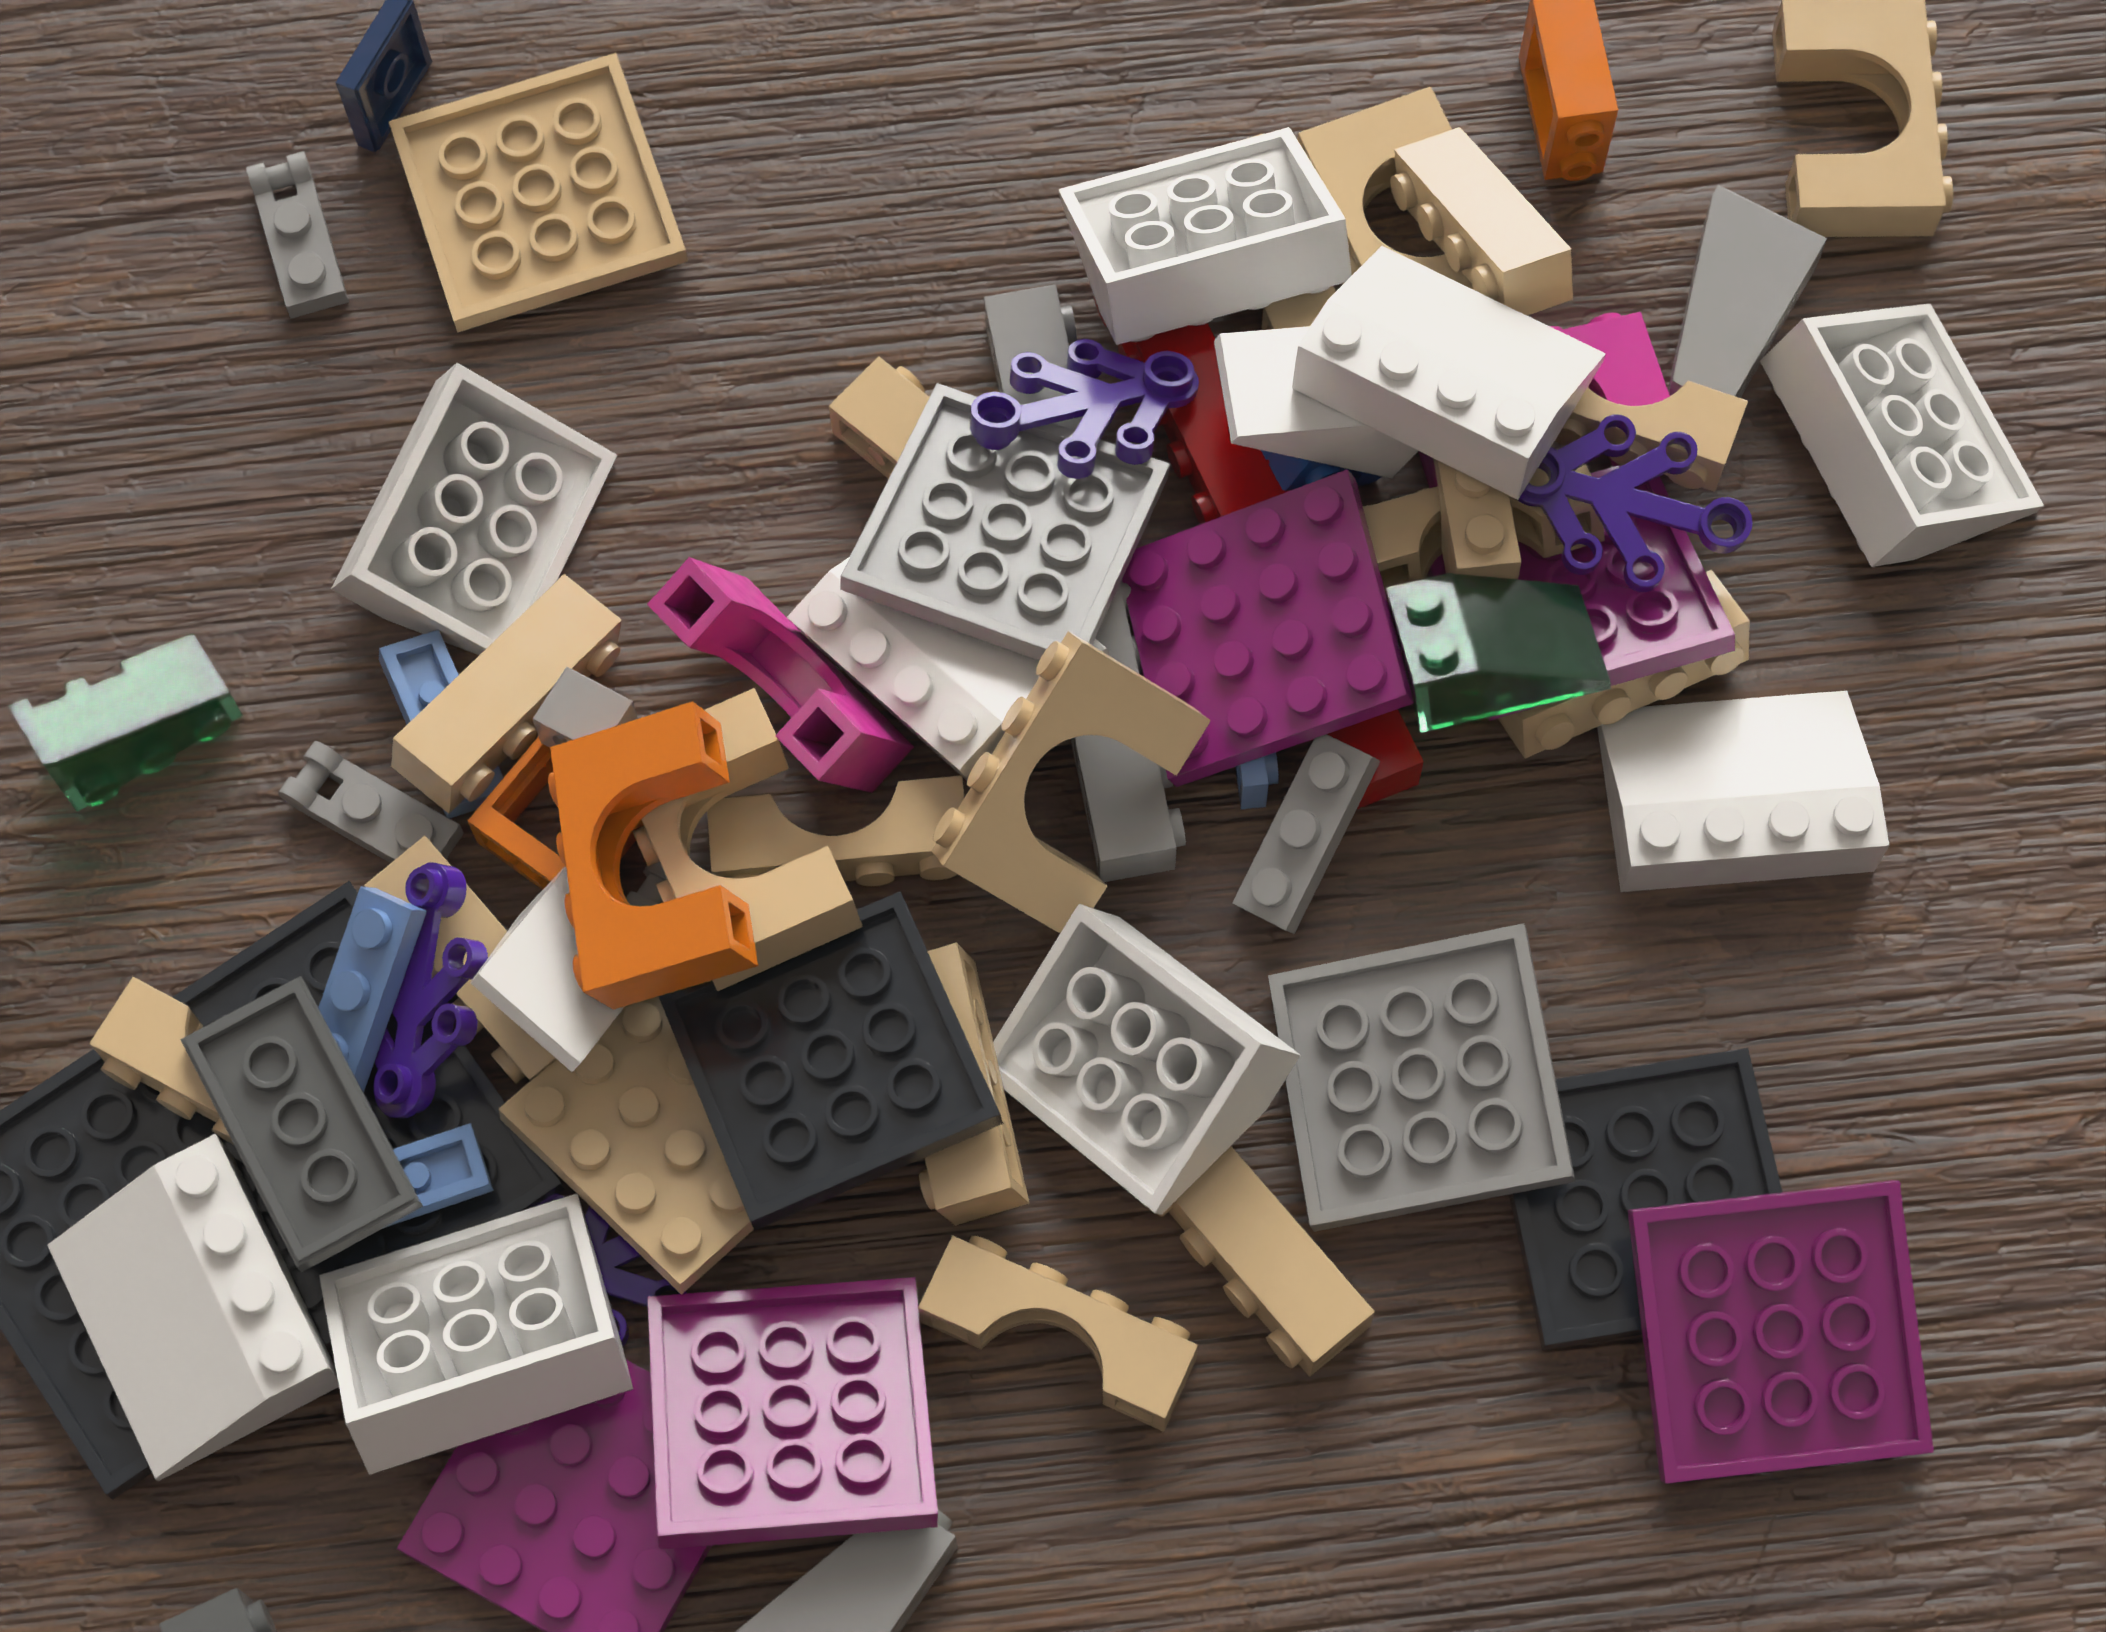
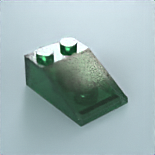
(1493, 646)

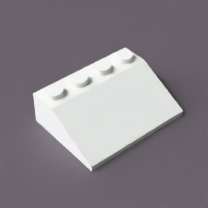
(1207, 235)
(1444, 370)
(1898, 431)
(473, 514)
(926, 675)
(1741, 792)
(1136, 1058)
(192, 1308)
(472, 1334)

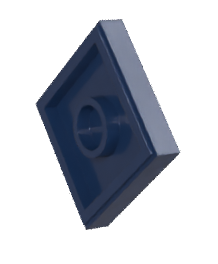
(384, 72)

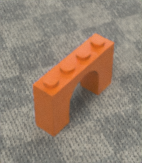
(602, 793)

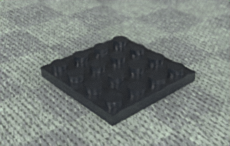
(832, 1066)
(1635, 1143)

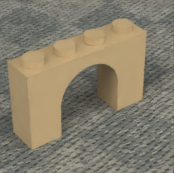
(1890, 53)
(1358, 161)
(1075, 696)
(788, 906)

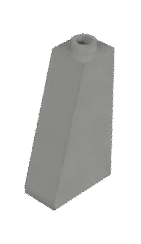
(1740, 292)
(863, 1584)

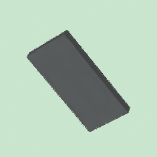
(301, 1124)

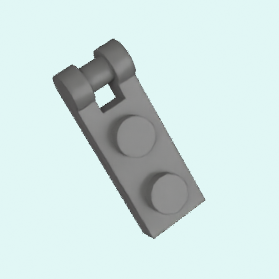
(298, 237)
(366, 807)

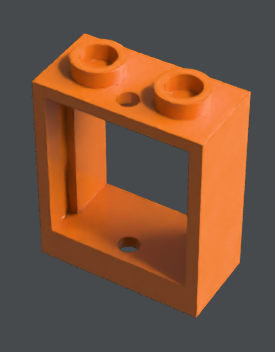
(1568, 87)
(495, 818)

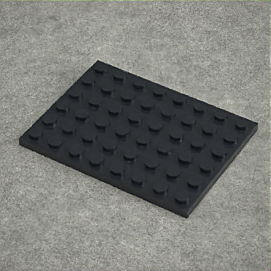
(90, 1137)

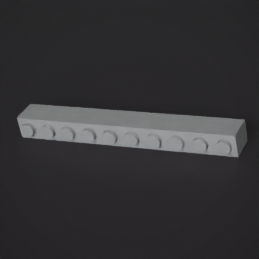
(1119, 786)

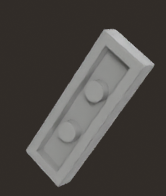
(1306, 832)

